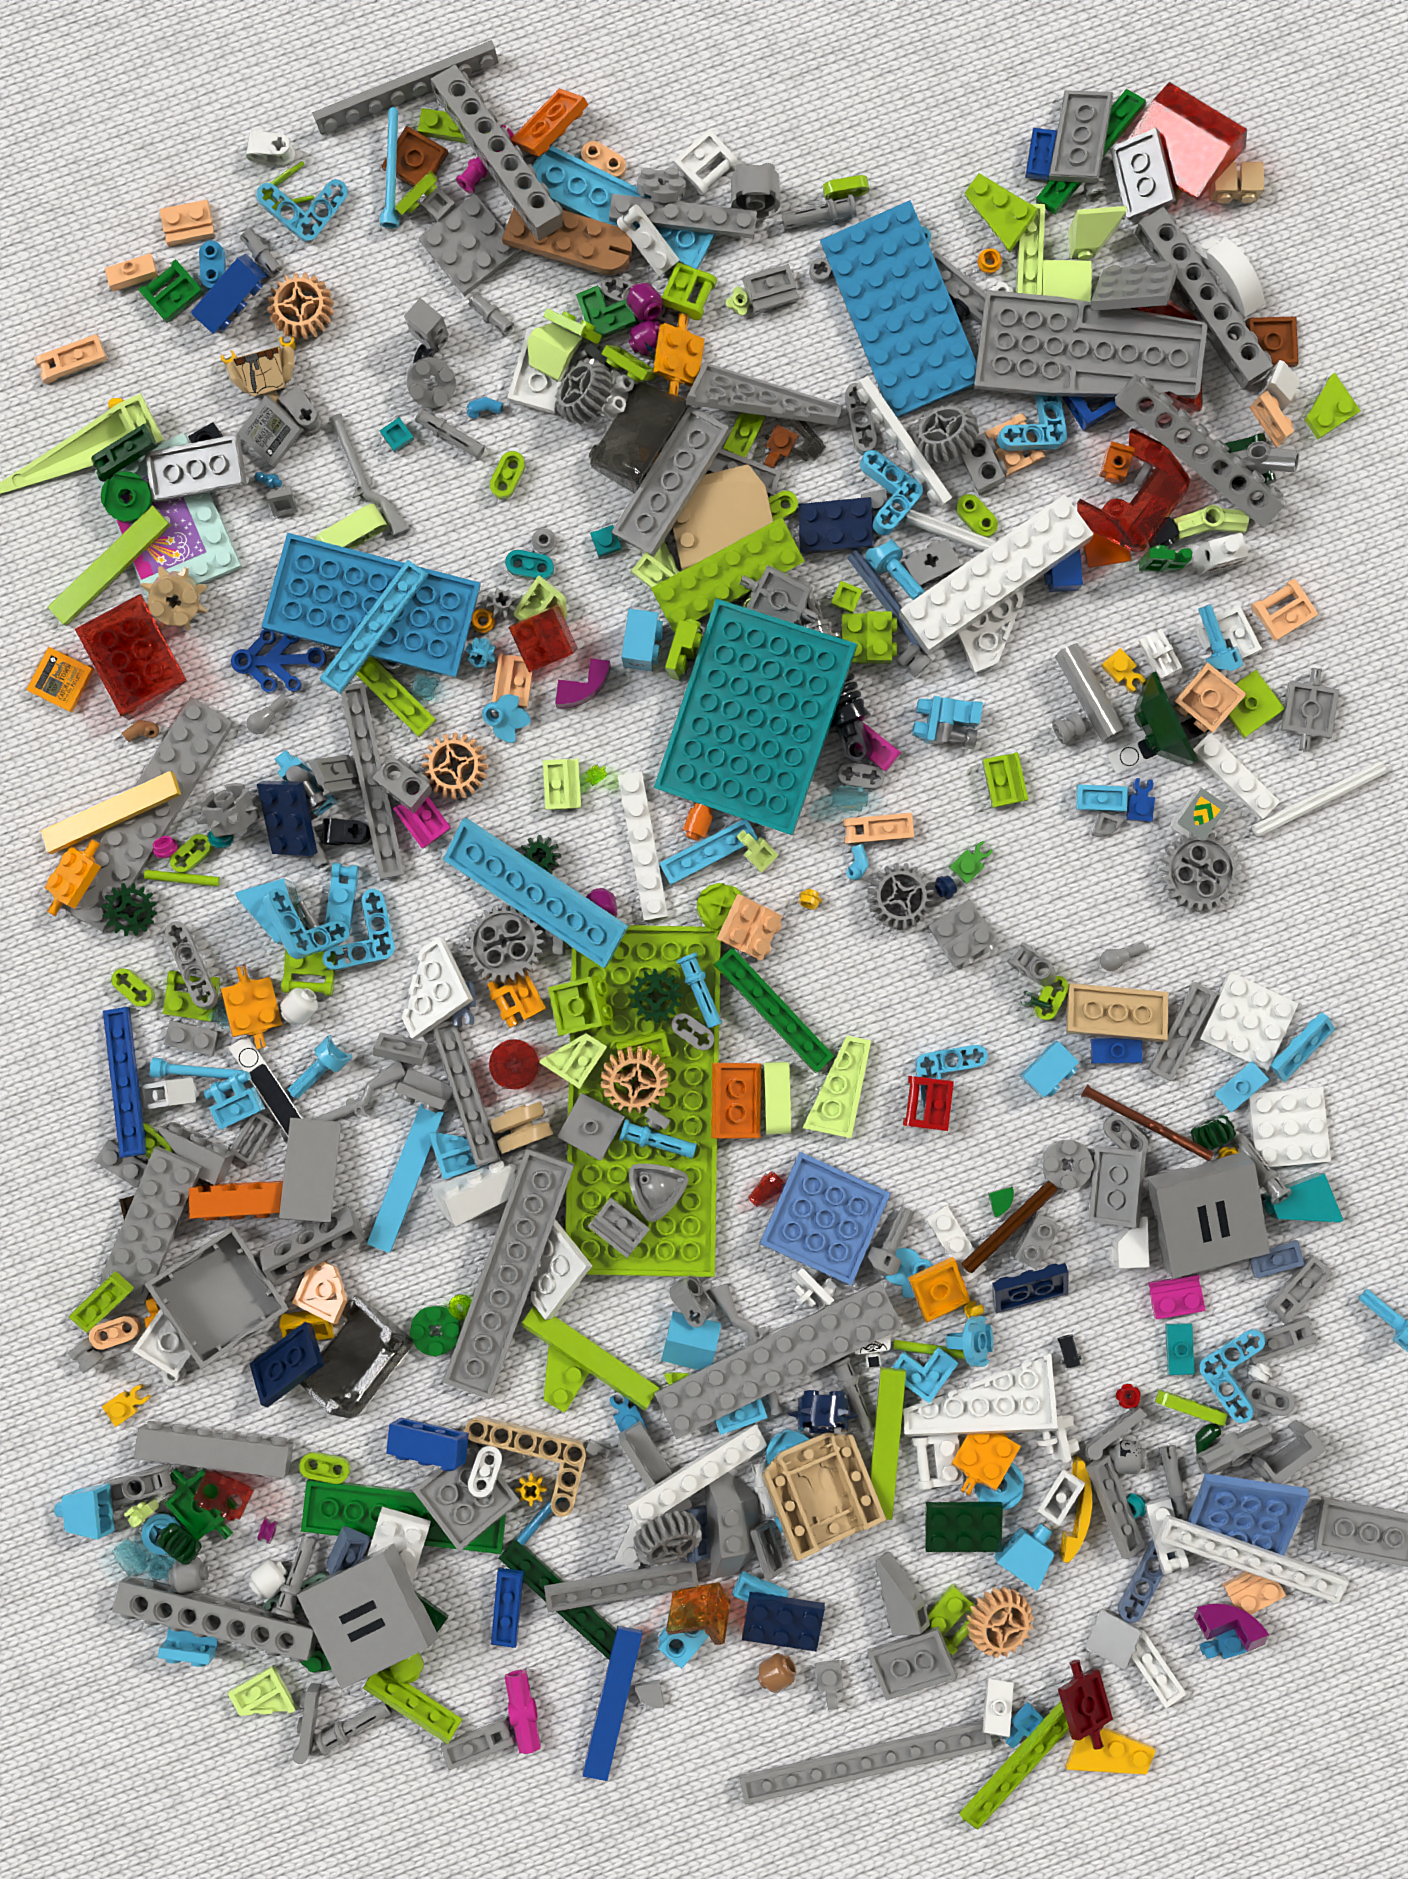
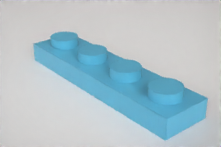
(705, 852)

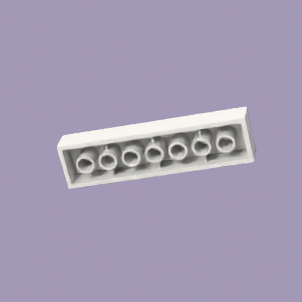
(996, 574)

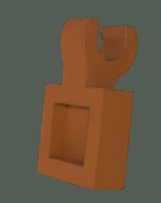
(781, 444)

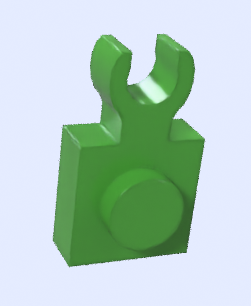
(969, 864)

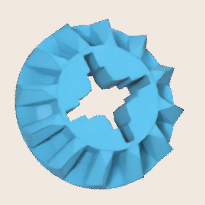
(150, 1531)

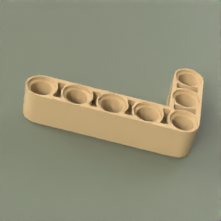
(537, 1450)

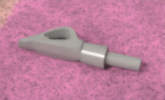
(310, 920)

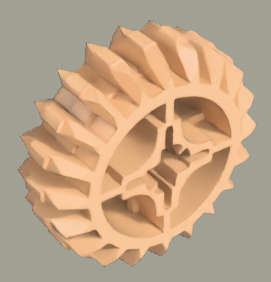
(282, 306)
(448, 746)
(643, 1082)
(995, 1614)

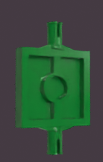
(185, 1508)

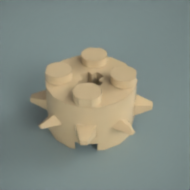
(180, 584)

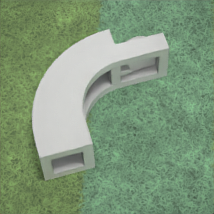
(1235, 272)

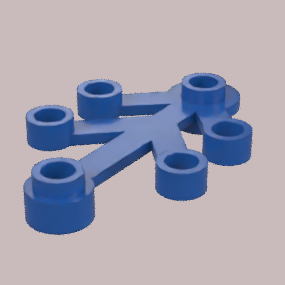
(274, 659)

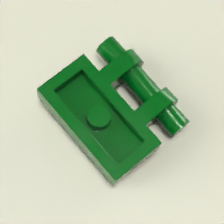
(1161, 558)

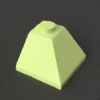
(1092, 230)

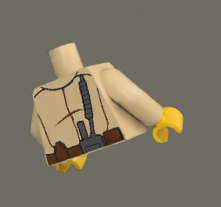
(263, 370)

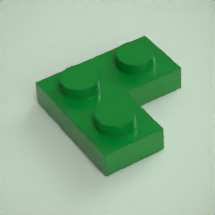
(605, 319)

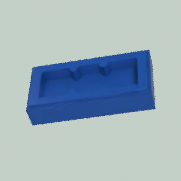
(1040, 154)
(1116, 1050)

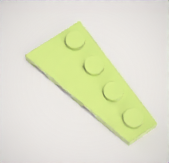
(839, 1096)

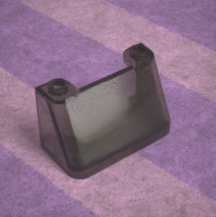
(637, 435)
(357, 1360)

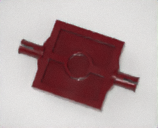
(1085, 1704)

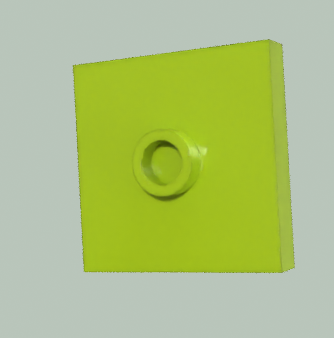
(1257, 705)

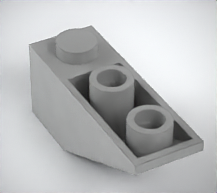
(194, 1147)
(903, 1602)

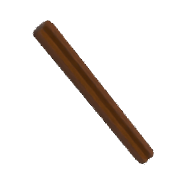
(1009, 1227)

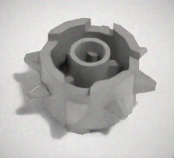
(229, 810)

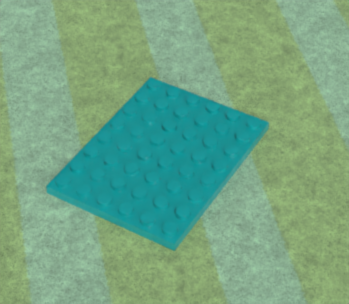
(755, 716)

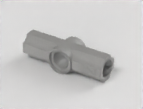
(1234, 1449)

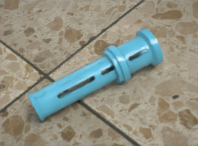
(695, 979)
(645, 1136)

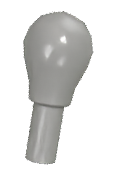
(261, 720)
(1115, 958)

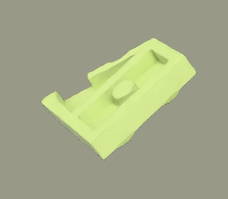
(657, 568)
(575, 1059)
(262, 1694)

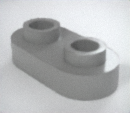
(1125, 1134)
(1267, 1398)

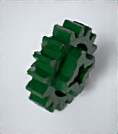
(114, 913)
(655, 1007)

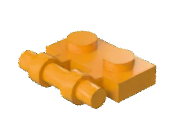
(524, 995)

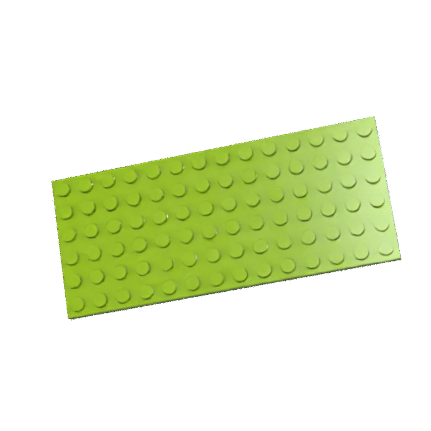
(686, 1235)

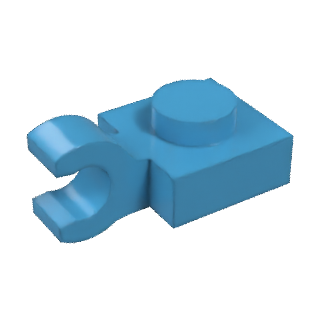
(1226, 1644)
(1023, 1724)

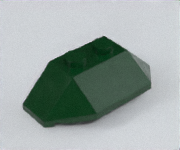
(1161, 723)

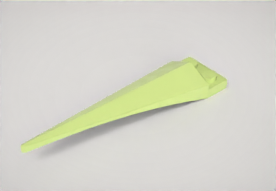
(78, 449)

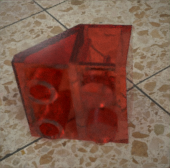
(543, 638)

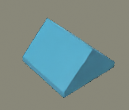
(690, 1345)

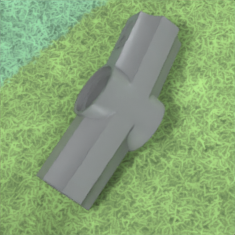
(1263, 458)

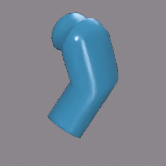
(481, 404)

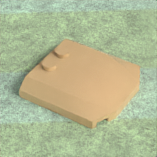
(720, 513)
(821, 1493)

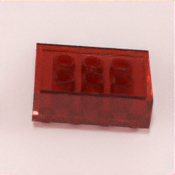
(1194, 138)
(131, 657)

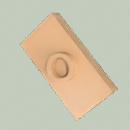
(131, 272)

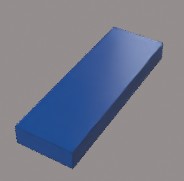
(507, 1607)

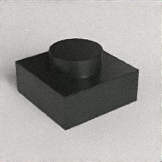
(596, 353)

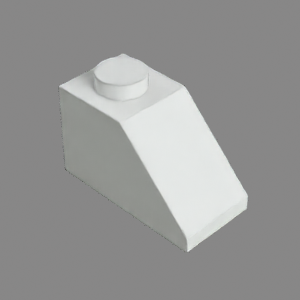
(1281, 384)
(168, 1093)
(1131, 1247)
(1061, 1497)

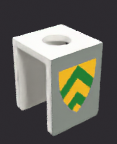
(1199, 815)

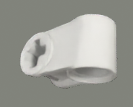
(269, 148)

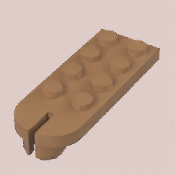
(578, 243)

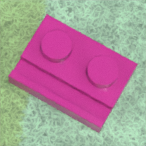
(425, 824)
(1176, 1296)

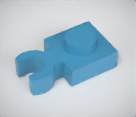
(627, 1415)

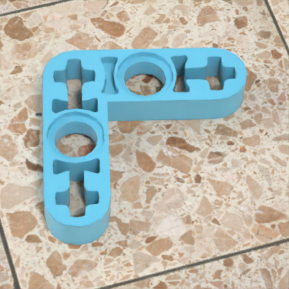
(301, 217)
(1042, 430)
(897, 488)
(302, 937)
(368, 945)
(940, 1067)
(1224, 1375)

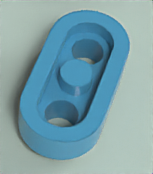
(211, 263)

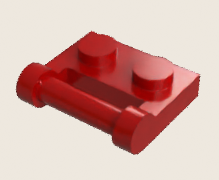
(937, 1103)

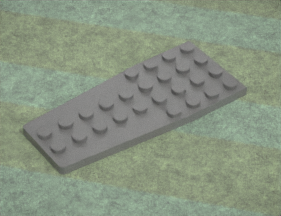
(1069, 350)

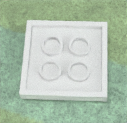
(1248, 1021)
(1289, 1126)

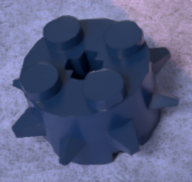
(823, 1412)

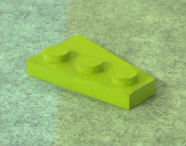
(1001, 209)

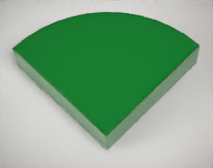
(1001, 1200)

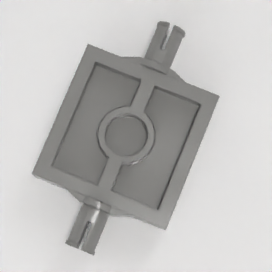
(779, 596)
(1310, 709)

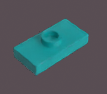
(1179, 1348)

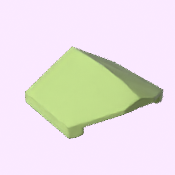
(552, 349)
(538, 597)

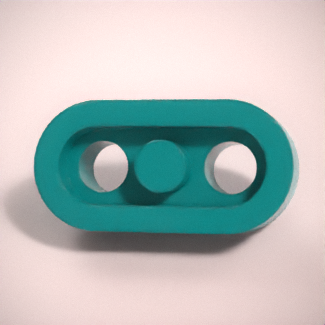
(530, 565)

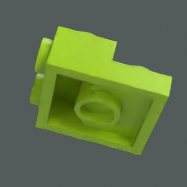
(872, 634)
(684, 646)
(580, 1005)

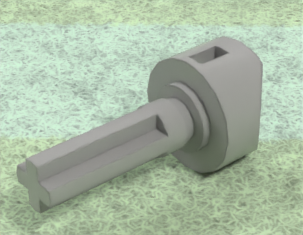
(883, 1260)

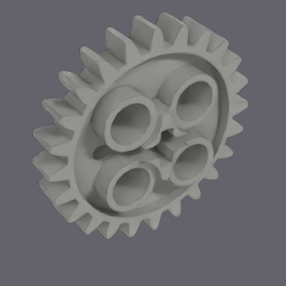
(1188, 890)
(509, 965)

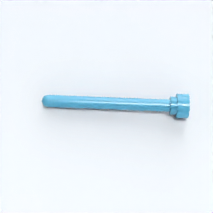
(389, 216)
(162, 1068)

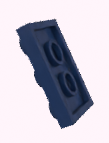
(836, 525)
(287, 818)
(1030, 1287)
(286, 1364)
(783, 1621)

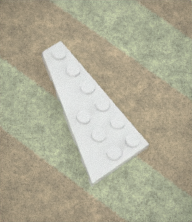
(997, 1404)

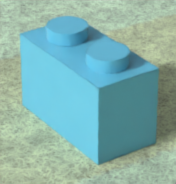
(1050, 1069)

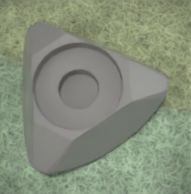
(656, 1188)

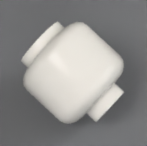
(299, 1006)
(268, 1579)

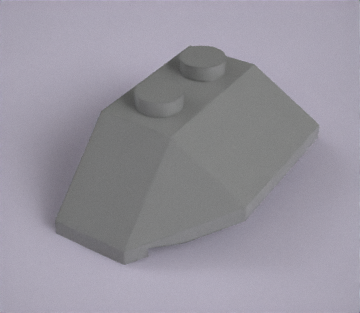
(730, 1517)

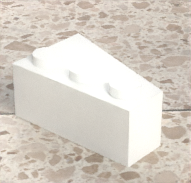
(474, 1191)

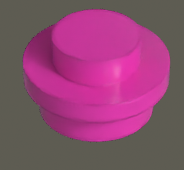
(164, 847)

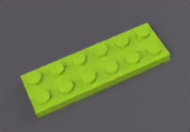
(696, 588)

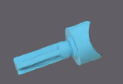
(886, 559)
(1223, 656)
(328, 1058)
(1393, 1319)

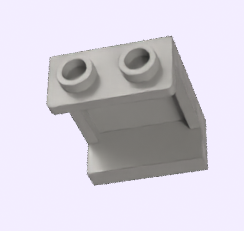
(1291, 1457)

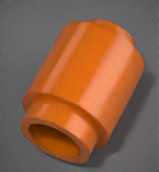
(698, 822)

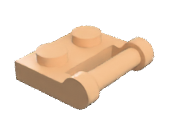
(1014, 460)
(1289, 616)

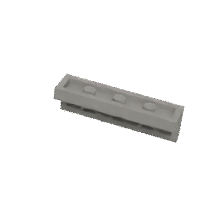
(648, 1459)

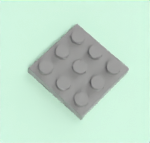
(468, 245)
(1134, 286)
(456, 1509)

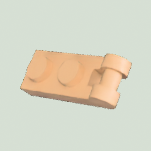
(71, 358)
(879, 828)

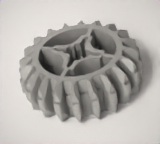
(584, 391)
(946, 433)
(905, 906)
(667, 1538)

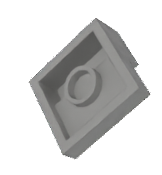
(963, 934)

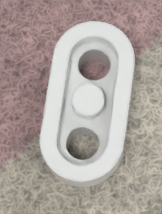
(485, 1472)

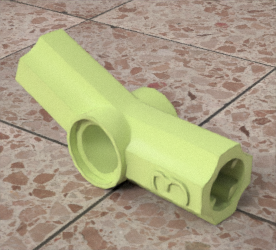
(1224, 520)

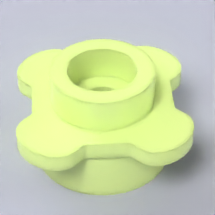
(740, 308)

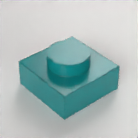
(396, 435)
(605, 541)

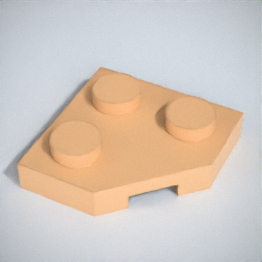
(322, 1292)

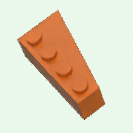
(235, 1200)

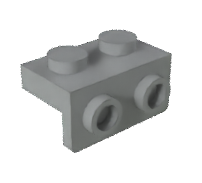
(426, 1089)

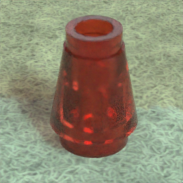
(767, 1188)

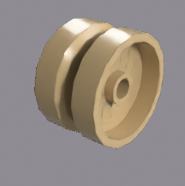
(521, 1126)

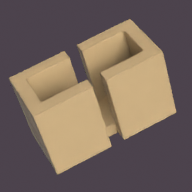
(1240, 185)

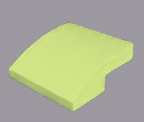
(1067, 279)

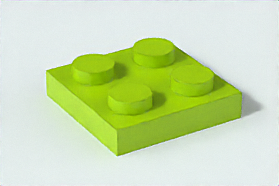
(636, 368)

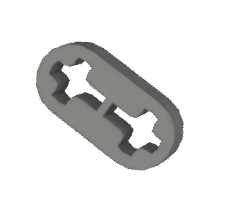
(860, 770)
(696, 1026)

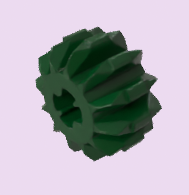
(539, 846)
(1213, 1132)
(179, 1543)

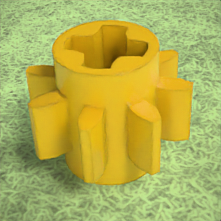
(532, 1495)

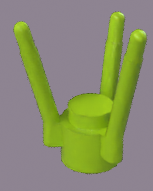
(267, 194)

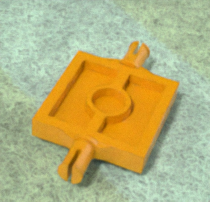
(678, 354)
(72, 877)
(251, 1007)
(985, 1459)

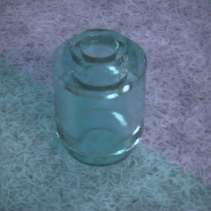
(849, 798)
(130, 1557)

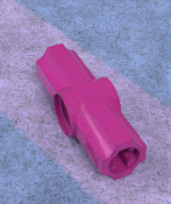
(522, 1711)

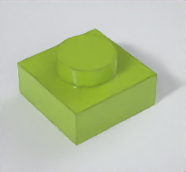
(846, 597)

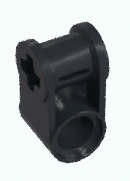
(341, 832)

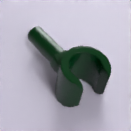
(1036, 1002)

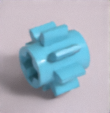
(480, 652)

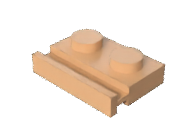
(187, 223)
(1272, 419)
(513, 679)
(1252, 1592)

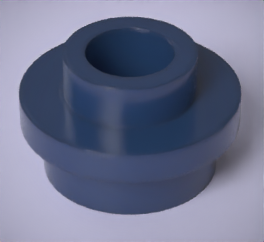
(945, 887)

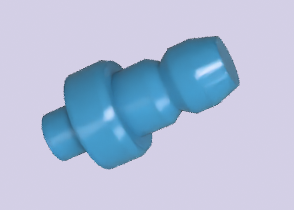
(271, 480)

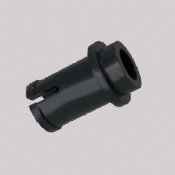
(1069, 1351)

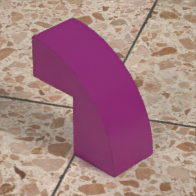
(575, 693)
(1221, 1618)

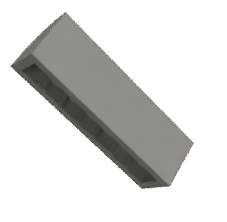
(1089, 692)

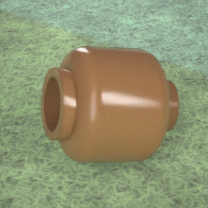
(776, 1672)

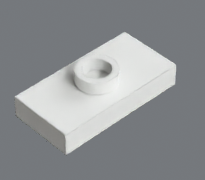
(998, 1708)

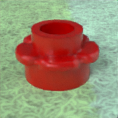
(1135, 1395)

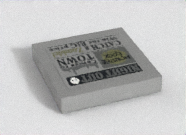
(270, 431)

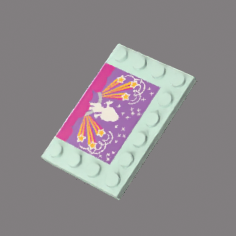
(194, 538)

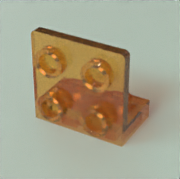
(700, 1609)

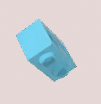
(691, 1643)

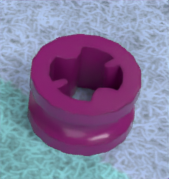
(267, 1530)

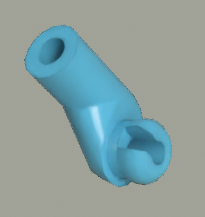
(859, 865)

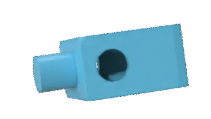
(87, 1511)
(1027, 1555)

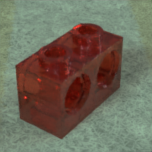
(226, 1486)

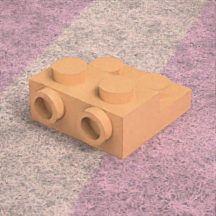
(1208, 698)
(750, 927)

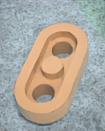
(603, 158)
(116, 1332)

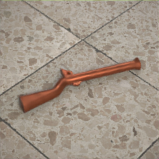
(1148, 1123)

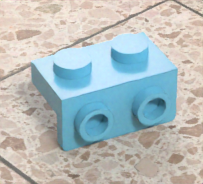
(188, 1648)

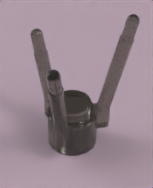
(812, 446)

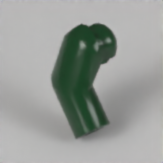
(1206, 1436)

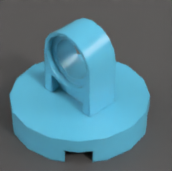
(974, 1341)

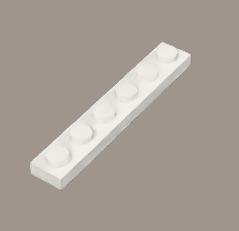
(897, 434)
(642, 846)
(696, 1475)

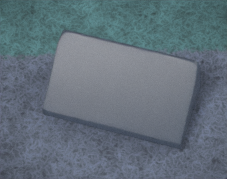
(347, 1549)

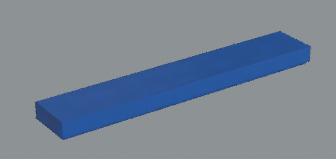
(124, 1082)
(612, 1703)

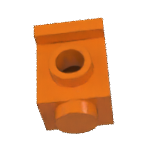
(1120, 453)

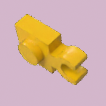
(1120, 667)
(123, 1405)

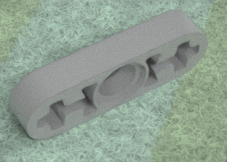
(857, 437)

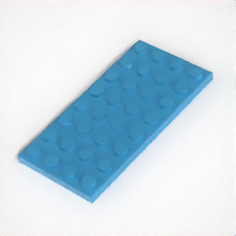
(901, 309)
(329, 589)

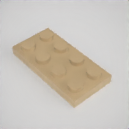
(1117, 1012)

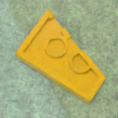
(1118, 1755)

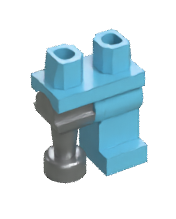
(941, 718)
(297, 771)

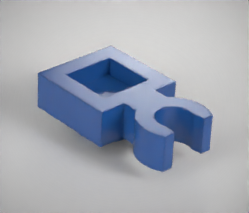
(1140, 806)

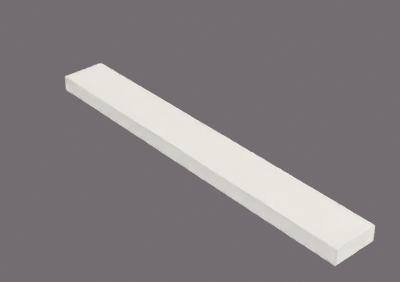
(1252, 1559)

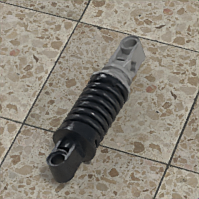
(849, 711)

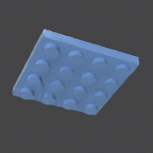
(825, 1218)
(1249, 1510)

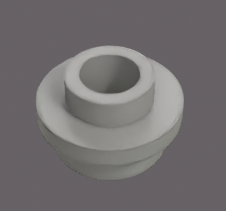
(547, 547)

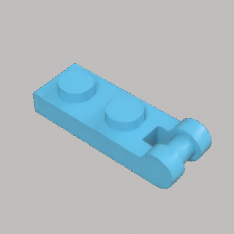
(342, 895)

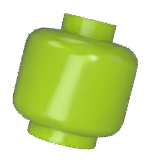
(408, 1669)

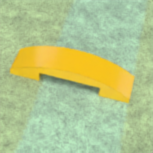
(1073, 1540)

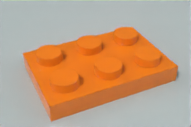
(549, 122)
(736, 1100)

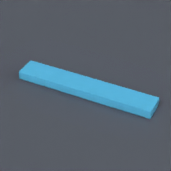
(374, 627)
(404, 1179)

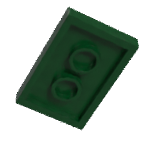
(963, 1526)

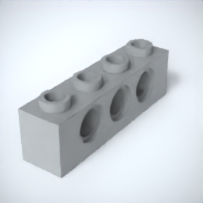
(311, 1246)

